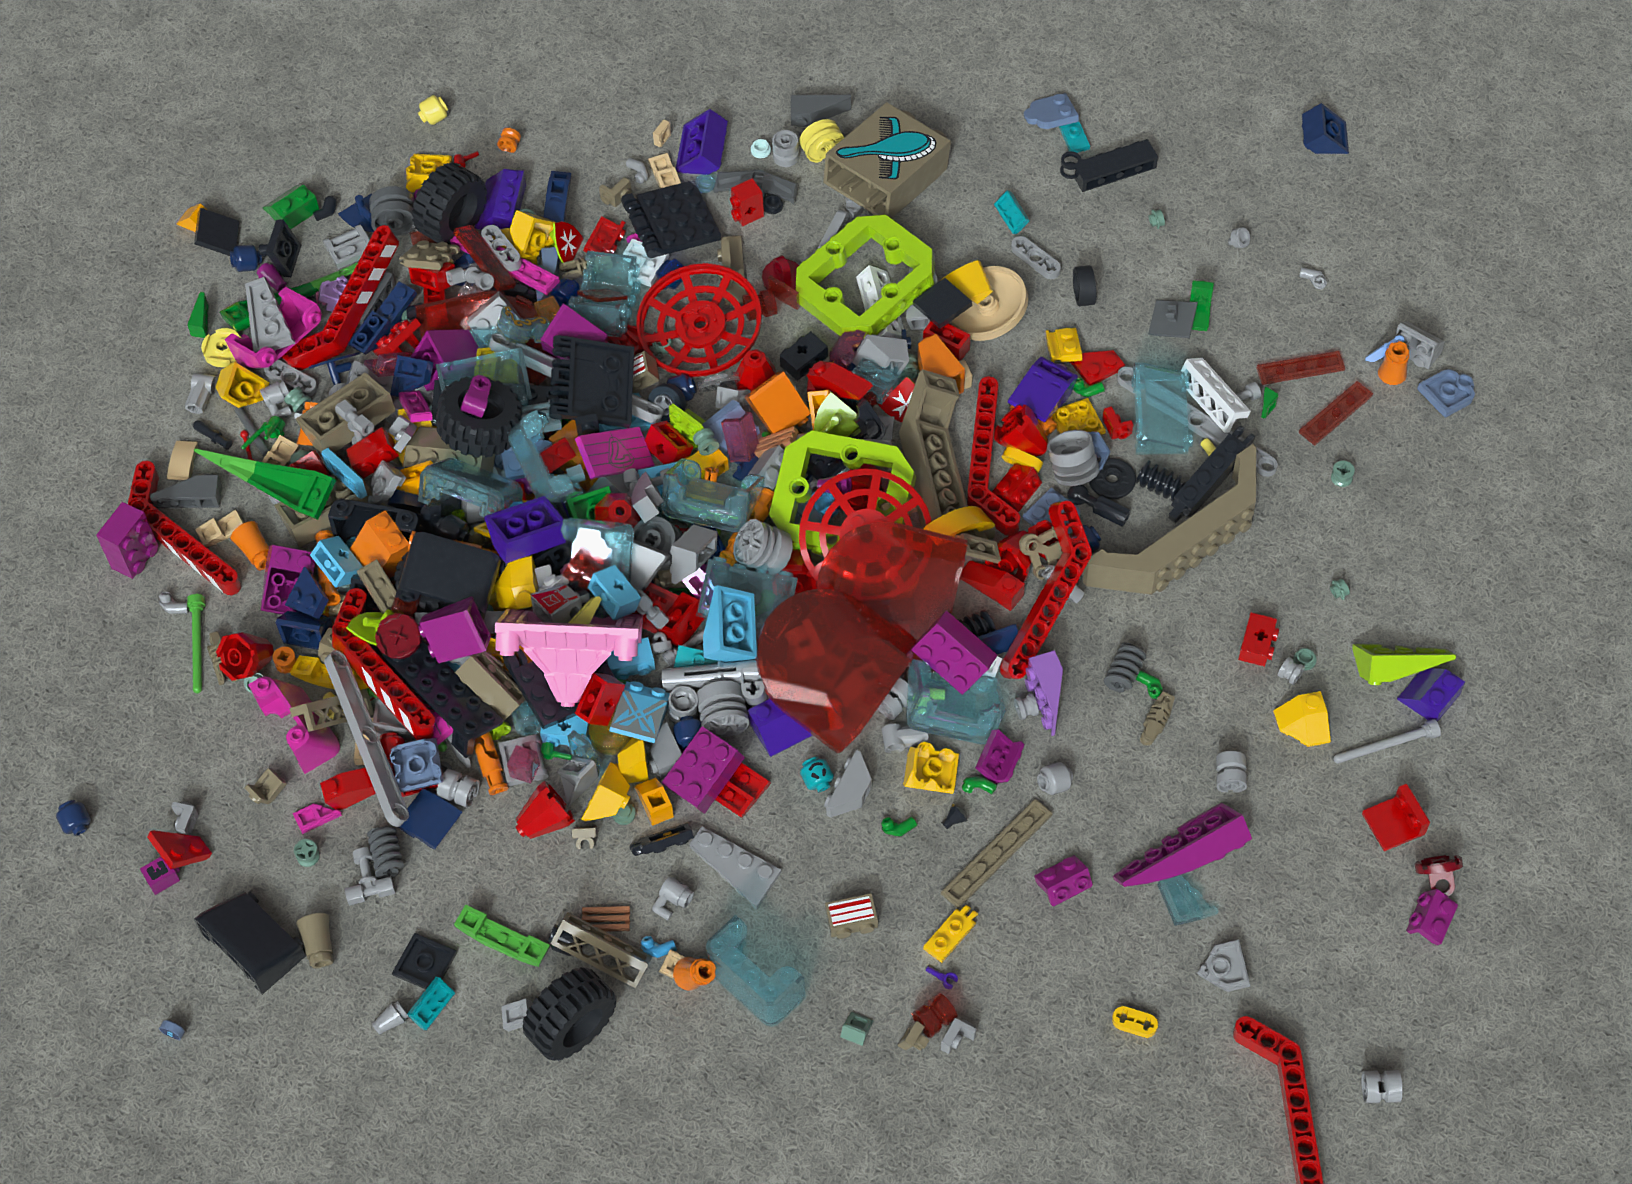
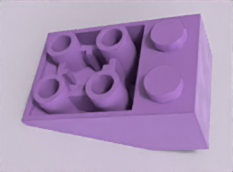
(1045, 680)

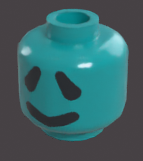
(816, 774)

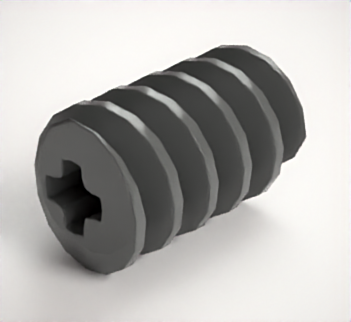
(1124, 667)
(385, 851)

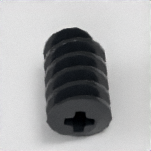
(1159, 481)
(979, 624)

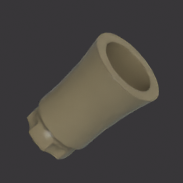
(316, 939)

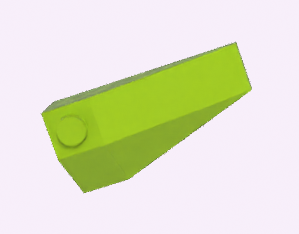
(1385, 665)

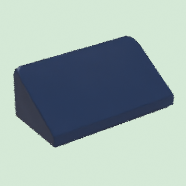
(1001, 639)

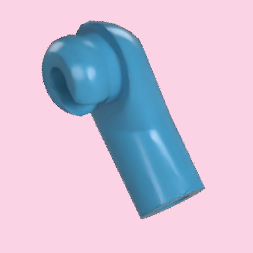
(655, 949)

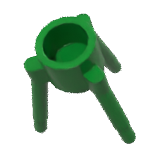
(272, 429)

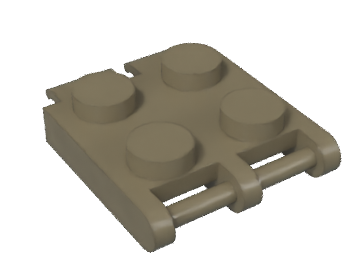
(428, 255)

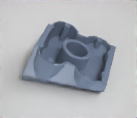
(730, 411)
(417, 764)

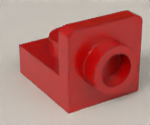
(1114, 426)

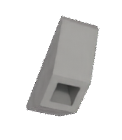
(851, 788)

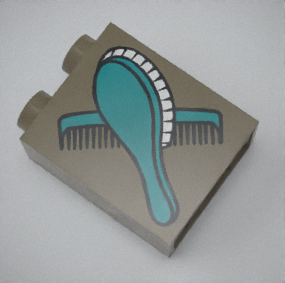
(887, 161)

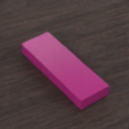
(415, 406)

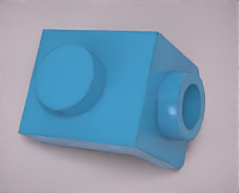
(823, 504)

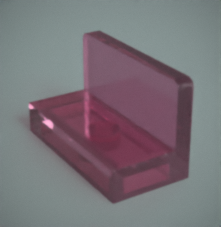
(385, 363)
(740, 438)

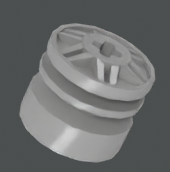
(1073, 457)
(762, 546)
(723, 708)

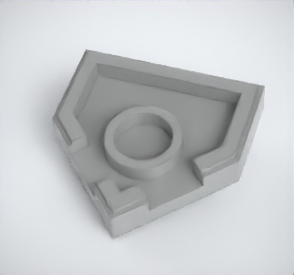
(385, 482)
(1226, 967)

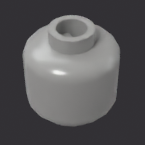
(1055, 778)

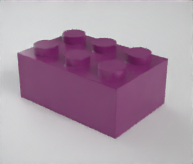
(127, 540)
(954, 652)
(703, 769)

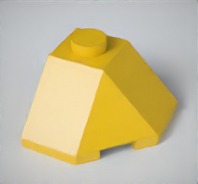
(530, 234)
(240, 385)
(517, 584)
(1304, 719)
(633, 761)
(608, 796)

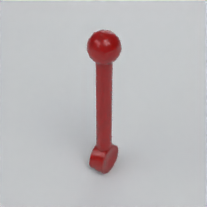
(244, 434)

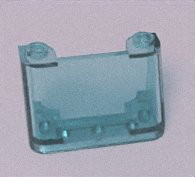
(503, 366)
(1160, 410)
(522, 440)
(468, 484)
(708, 502)
(601, 542)
(944, 711)

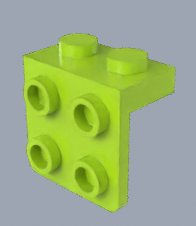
(685, 422)

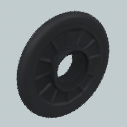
(1118, 489)

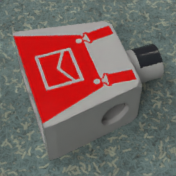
(558, 603)

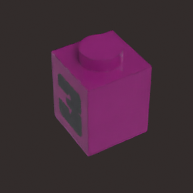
(159, 875)

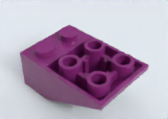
(280, 576)

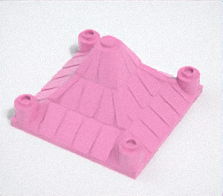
(567, 650)

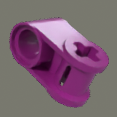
(476, 397)

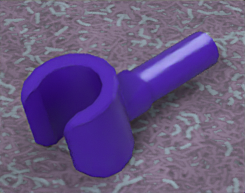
(942, 977)

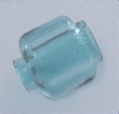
(525, 721)

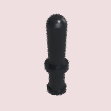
(216, 437)

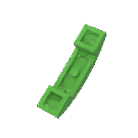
(500, 938)

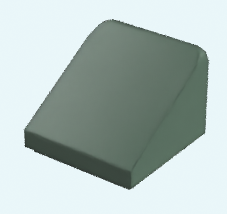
(856, 1028)

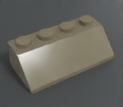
(329, 429)
(428, 446)
(304, 528)

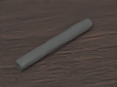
(251, 430)

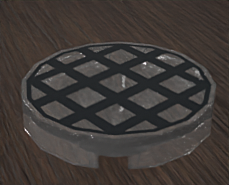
(712, 382)

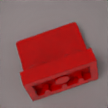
(1397, 819)

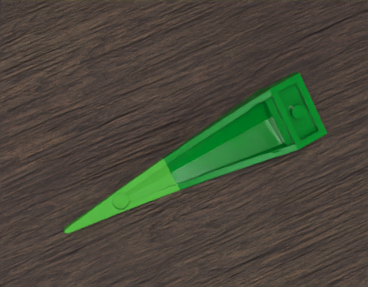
(238, 315)
(295, 487)

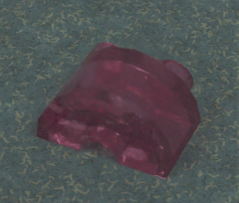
(843, 349)

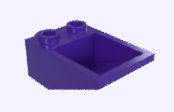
(1044, 388)

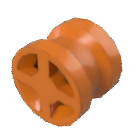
(509, 140)
(287, 655)

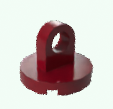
(781, 269)
(398, 636)
(1440, 868)

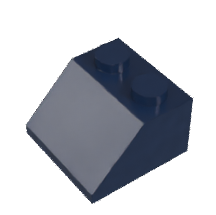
(1324, 131)
(302, 629)

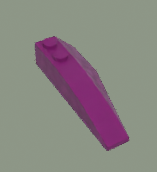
(1197, 844)

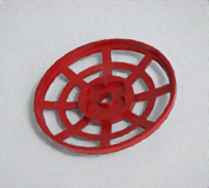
(696, 312)
(855, 518)

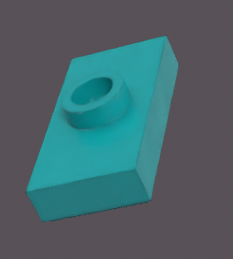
(1075, 137)
(1011, 212)
(691, 657)
(431, 1003)

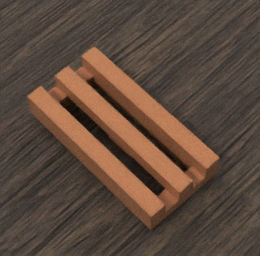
(780, 438)
(608, 918)

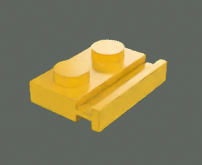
(1064, 345)

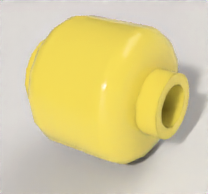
(433, 110)

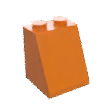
(937, 358)
(778, 404)
(570, 433)
(380, 541)

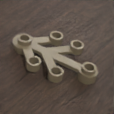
(1051, 552)

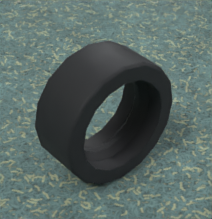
(1084, 285)

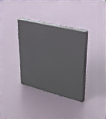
(1173, 318)

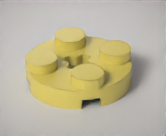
(211, 346)

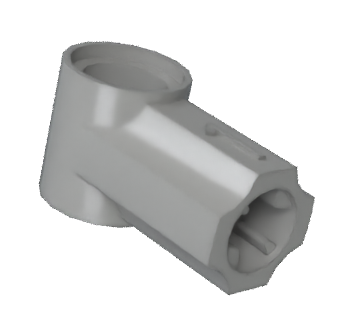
(201, 389)
(900, 737)

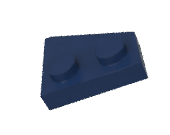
(410, 374)
(307, 595)

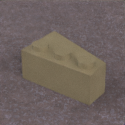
(491, 683)

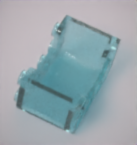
(610, 272)
(767, 589)
(763, 996)

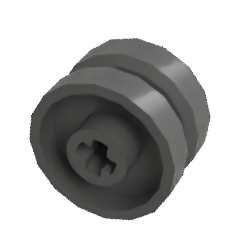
(392, 208)
(657, 534)

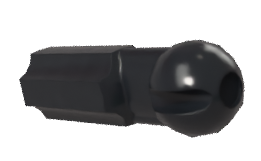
(1101, 506)

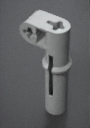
(698, 676)

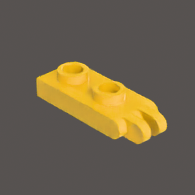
(950, 933)

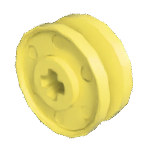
(819, 139)

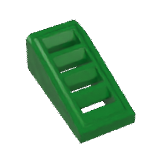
(199, 317)

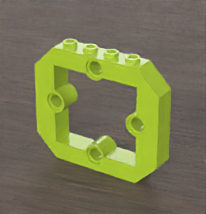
(898, 247)
(794, 469)

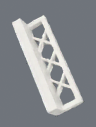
(870, 291)
(1214, 388)

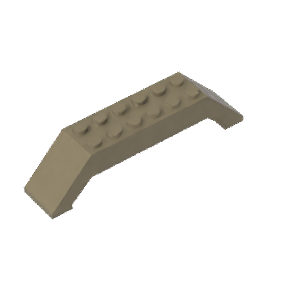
(932, 457)
(1186, 543)

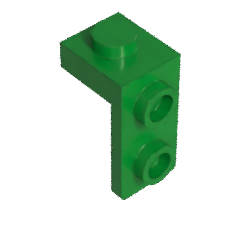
(1202, 294)

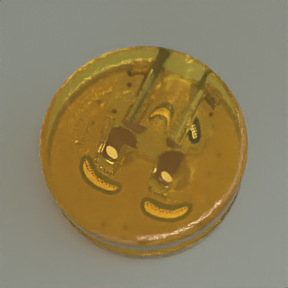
(606, 741)

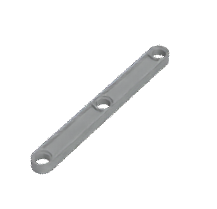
(543, 363)
(1209, 428)
(370, 751)

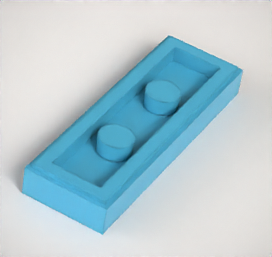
(344, 473)

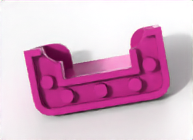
(301, 317)
(308, 747)

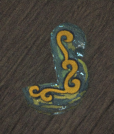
(520, 330)

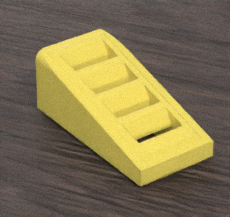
(587, 612)

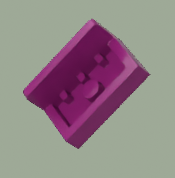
(999, 757)
(1064, 880)
(1432, 916)

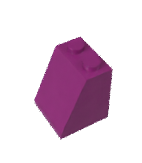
(570, 324)
(444, 346)
(455, 631)

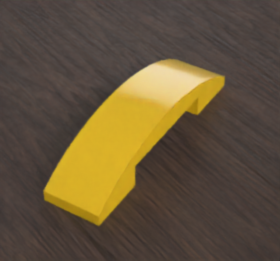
(961, 521)
(314, 672)

